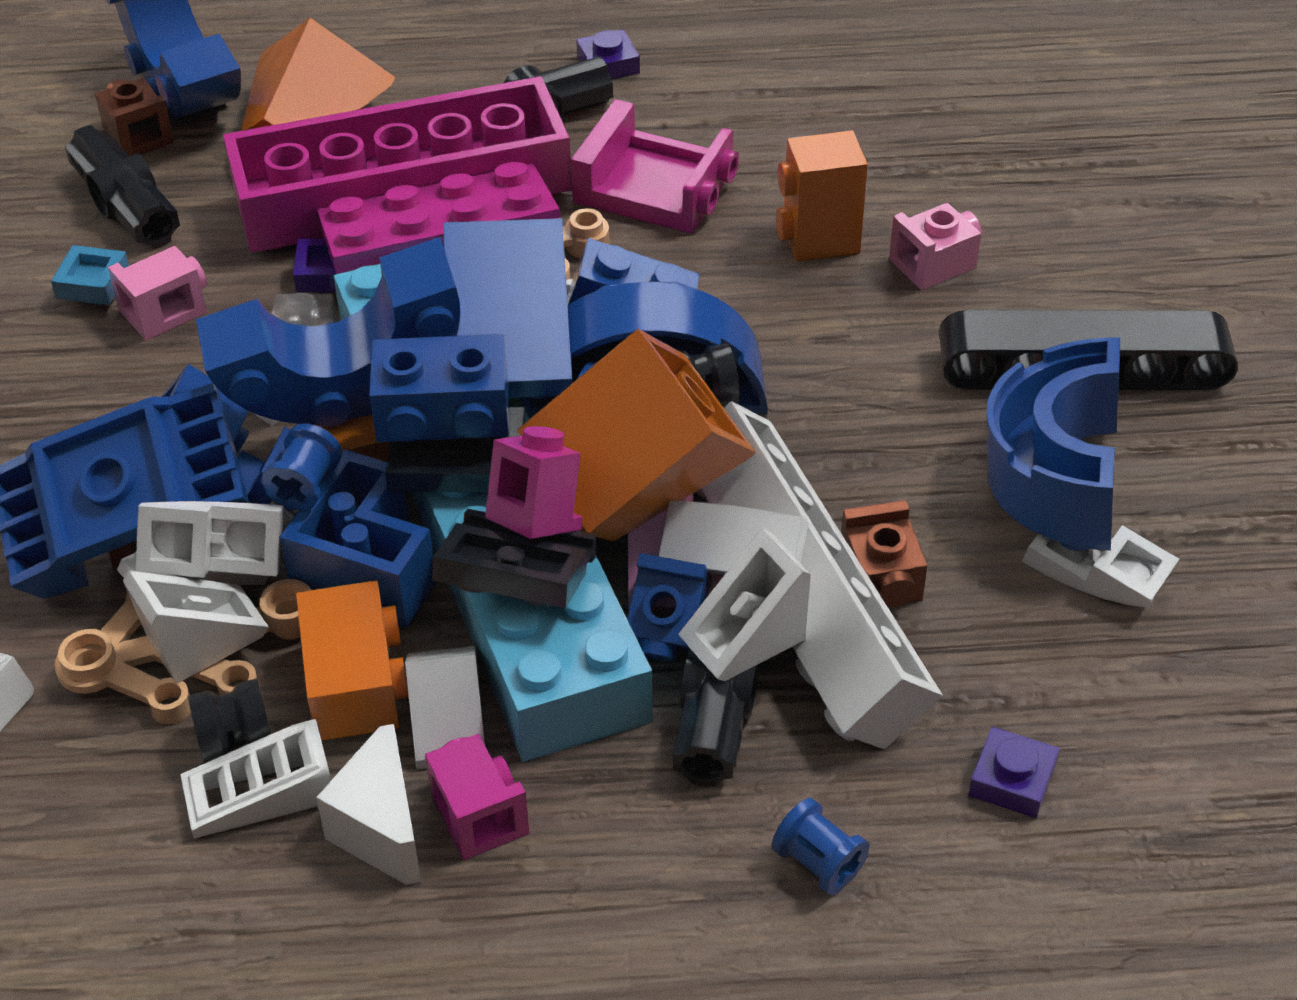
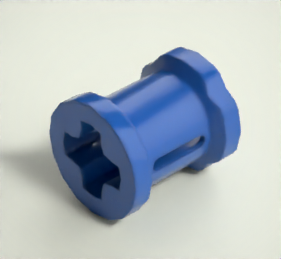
(307, 458)
(820, 846)

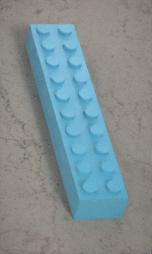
(551, 668)

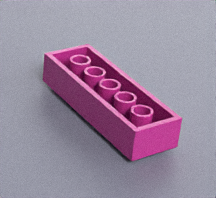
(308, 163)

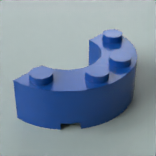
(176, 58)
(672, 314)
(325, 369)
(1035, 443)

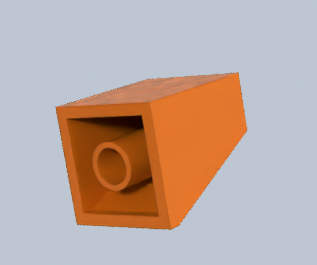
(642, 433)

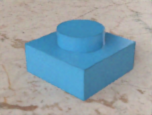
(86, 275)

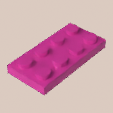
(407, 215)

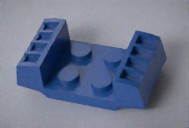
(84, 485)

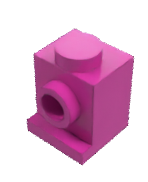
(534, 483)
(476, 796)

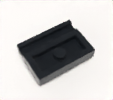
(445, 463)
(500, 561)

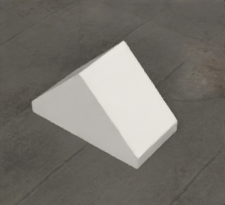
(752, 610)
(193, 619)
(443, 698)
(369, 810)

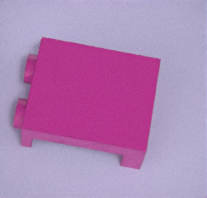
(650, 174)

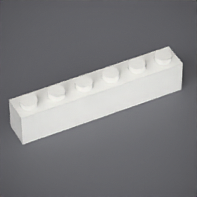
(852, 640)

